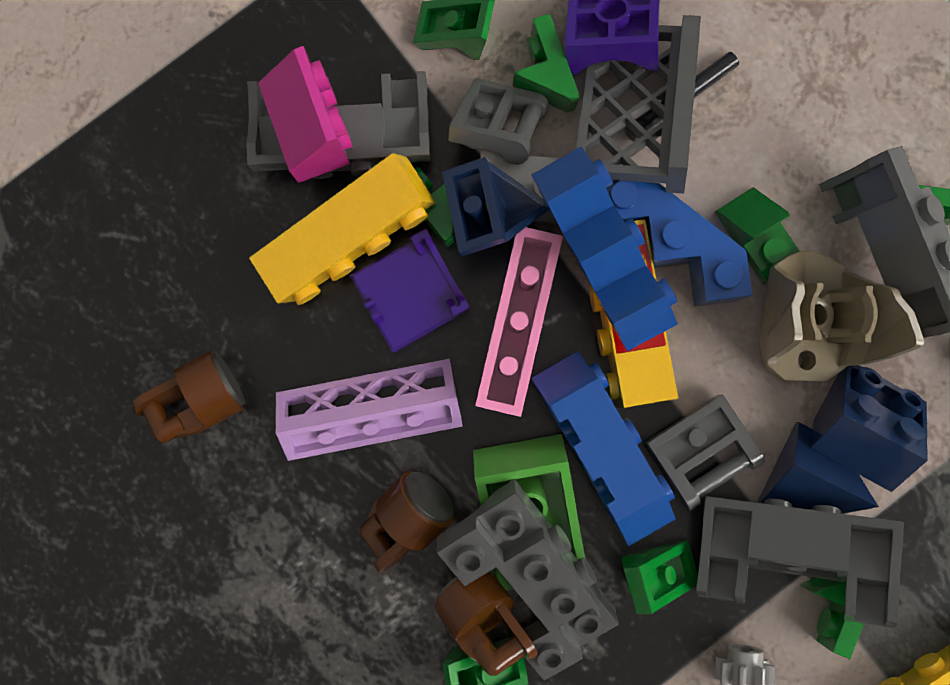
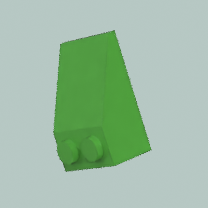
(542, 473)

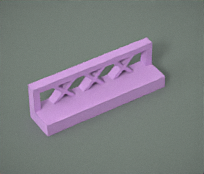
(367, 417)

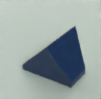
(488, 205)
(813, 479)

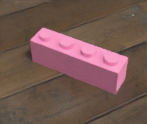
(519, 321)

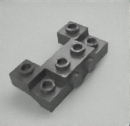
(373, 130)
(903, 232)
(803, 543)
(540, 567)

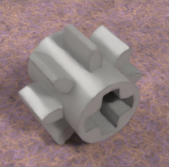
(744, 667)

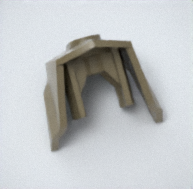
(830, 319)

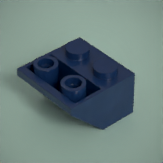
(872, 427)

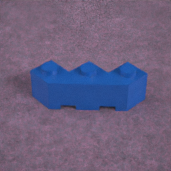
(684, 237)
(606, 247)
(605, 447)

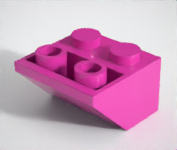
(302, 116)

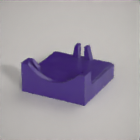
(612, 31)
(410, 292)

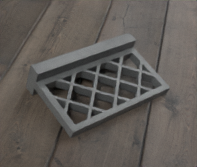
(676, 113)

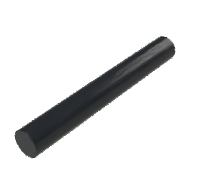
(703, 81)

